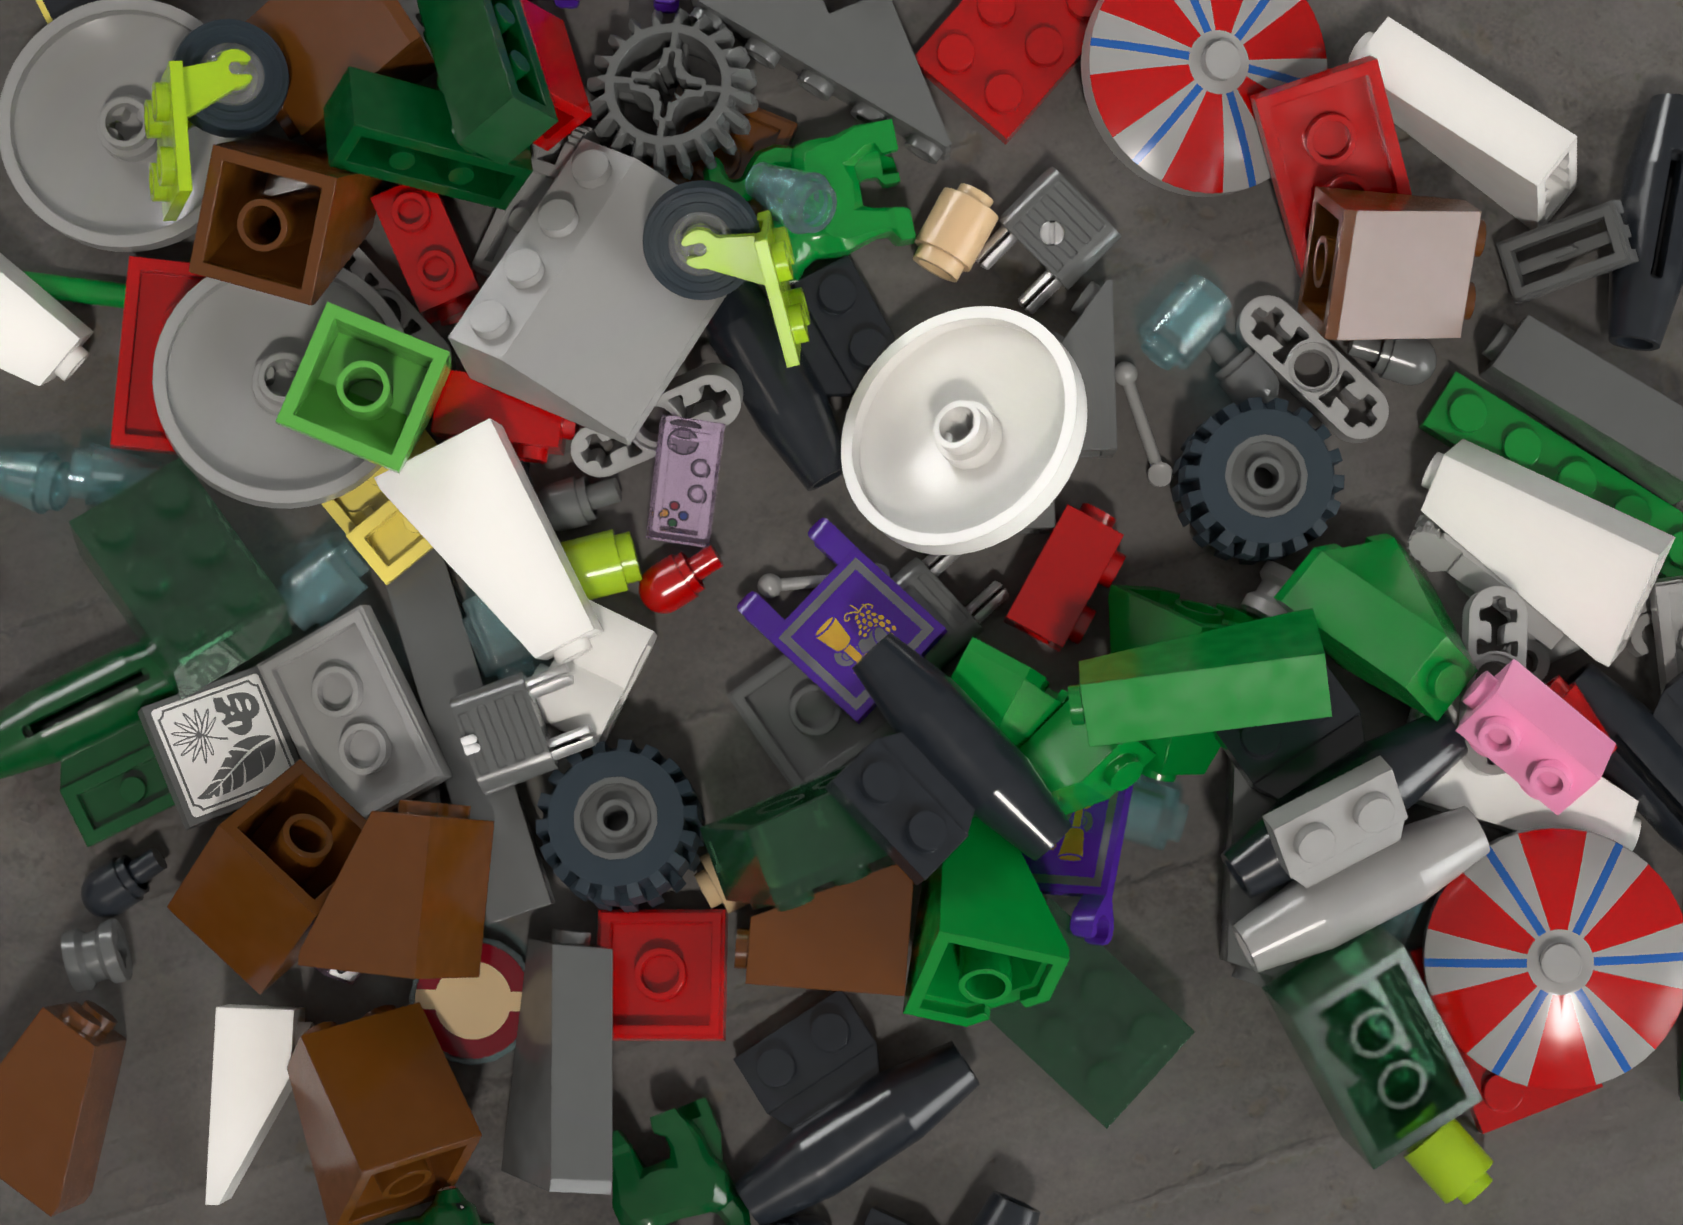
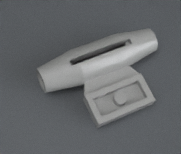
(1352, 865)

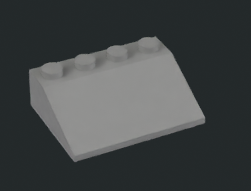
(575, 308)

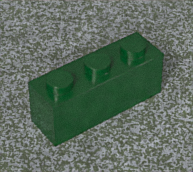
(488, 75)
(406, 138)

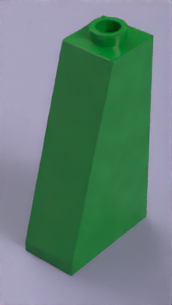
(1206, 682)

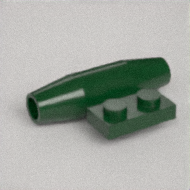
(96, 733)

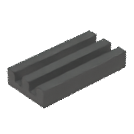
(1616, 235)

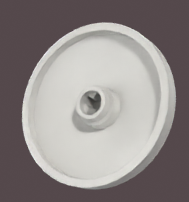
(964, 430)

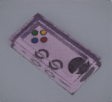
(685, 481)

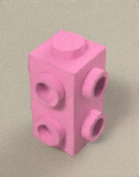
(1534, 736)

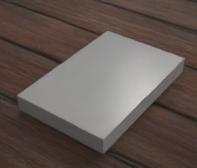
(355, 714)

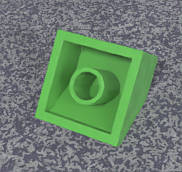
(365, 388)

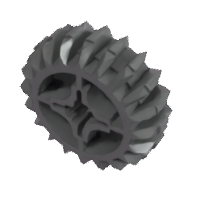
(720, 104)

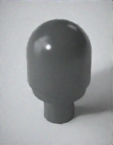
(1397, 360)
(1243, 372)
(576, 502)

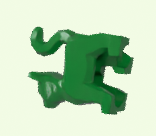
(845, 162)

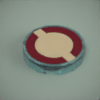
(478, 1015)

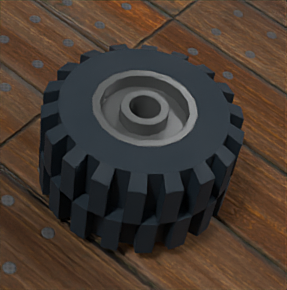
(1257, 481)
(621, 826)

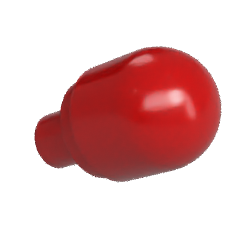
(677, 580)

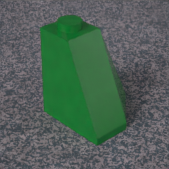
(1157, 615)
(1383, 621)
(1007, 691)
(982, 935)

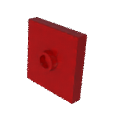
(667, 973)

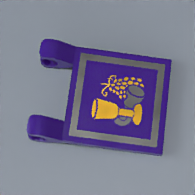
(843, 621)
(1087, 865)

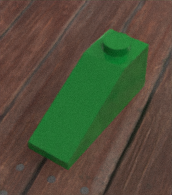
(1080, 773)

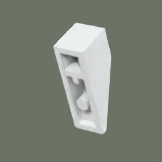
(247, 1087)

